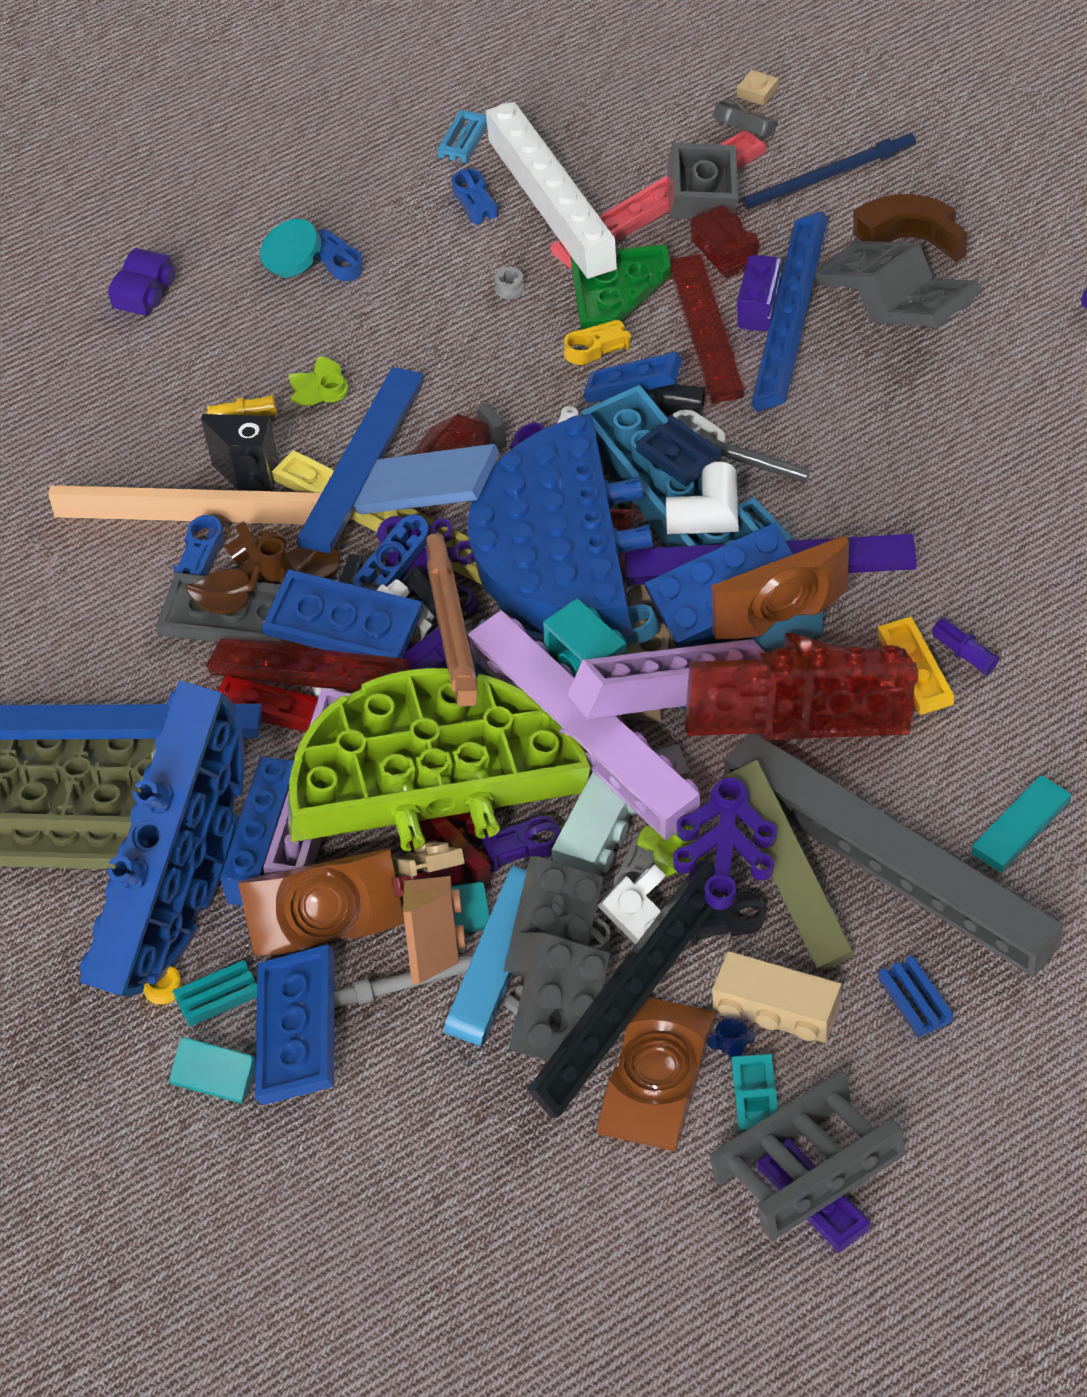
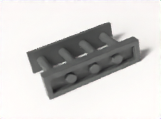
(815, 1187)

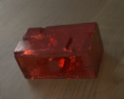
(723, 240)

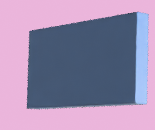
(427, 479)

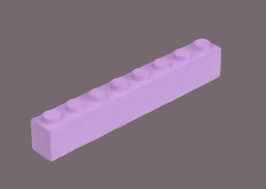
(612, 749)

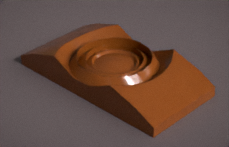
(780, 590)
(321, 903)
(656, 1074)

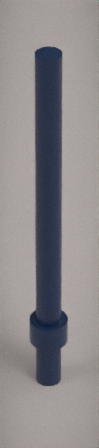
(883, 150)

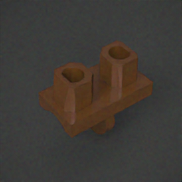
(245, 547)

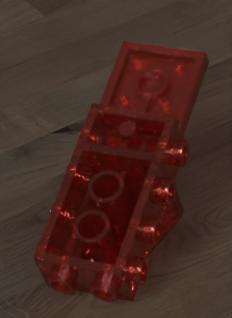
(804, 692)

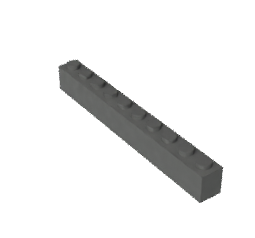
(904, 858)

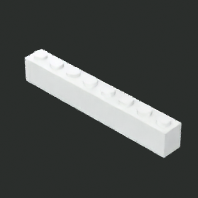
(551, 190)

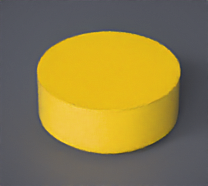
(163, 990)

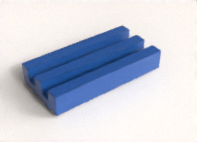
(901, 972)

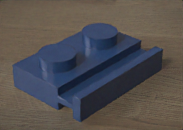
(678, 450)

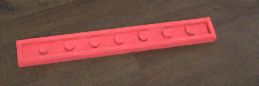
(654, 199)

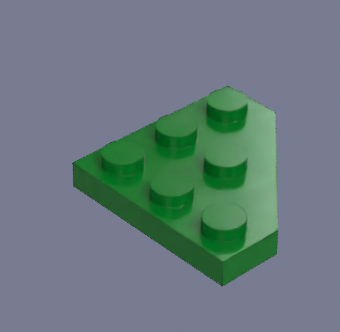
(622, 290)

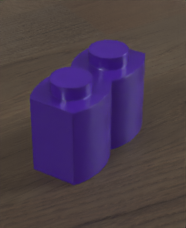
(141, 281)

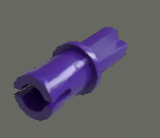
(965, 646)

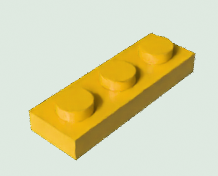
(931, 689)

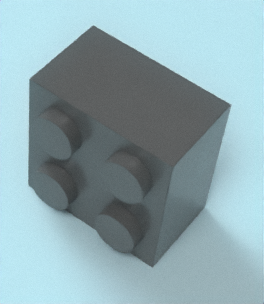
(701, 179)

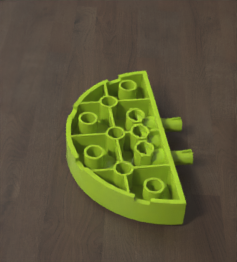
(413, 755)

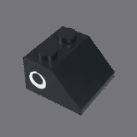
(242, 449)

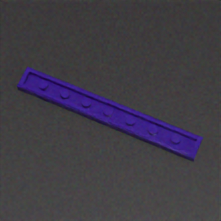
(865, 555)

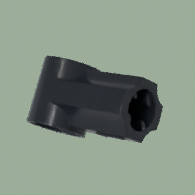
(678, 397)

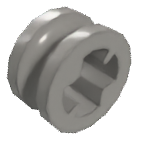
(506, 275)

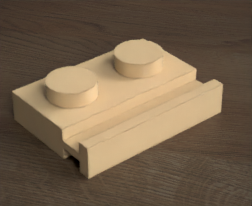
(429, 858)

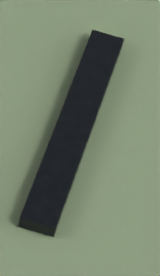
(623, 994)

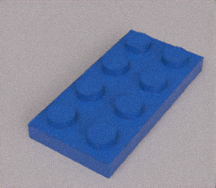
(685, 594)
(341, 616)
(295, 1025)

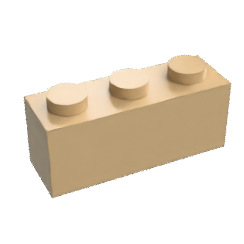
(776, 997)

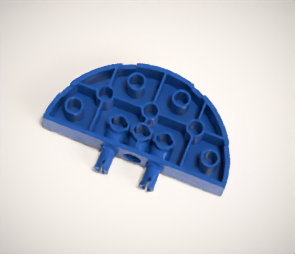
(548, 528)
(173, 845)

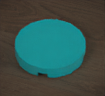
(290, 248)

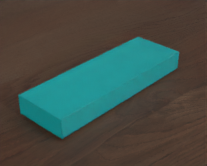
(1021, 824)

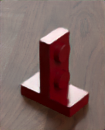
(450, 830)

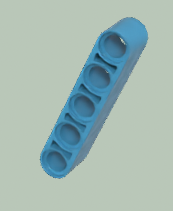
(485, 980)

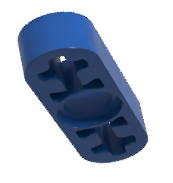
(390, 544)

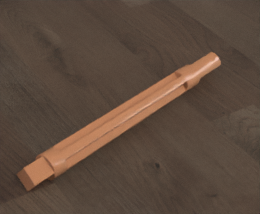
(451, 621)

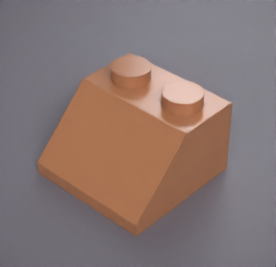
(431, 926)

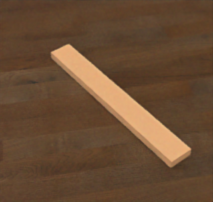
(181, 504)

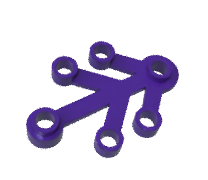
(393, 558)
(726, 838)

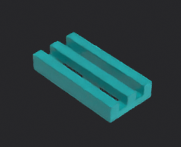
(214, 988)

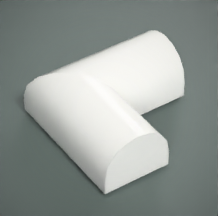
(713, 511)

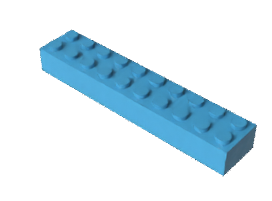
(618, 426)

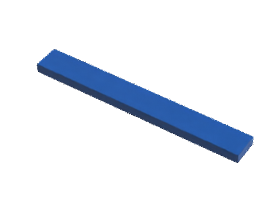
(789, 312)
(367, 445)
(102, 721)

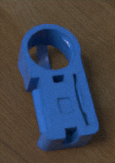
(474, 198)
(335, 252)
(201, 553)

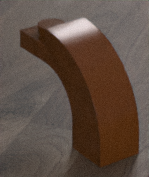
(914, 217)

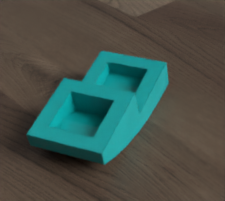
(753, 1089)

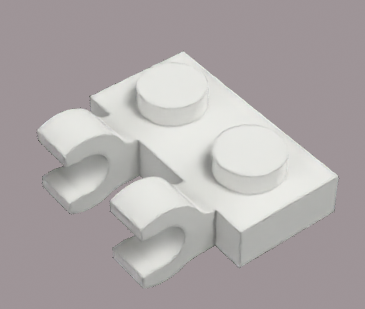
(629, 905)

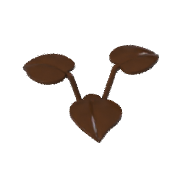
(228, 588)

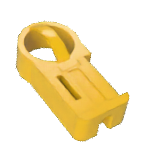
(599, 340)

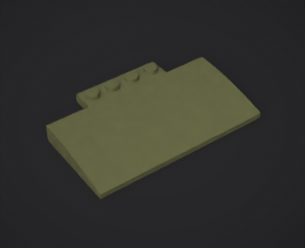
(68, 800)

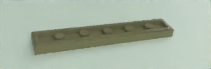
(795, 876)

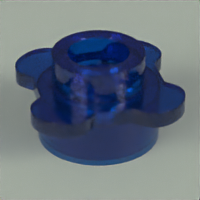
(731, 1037)

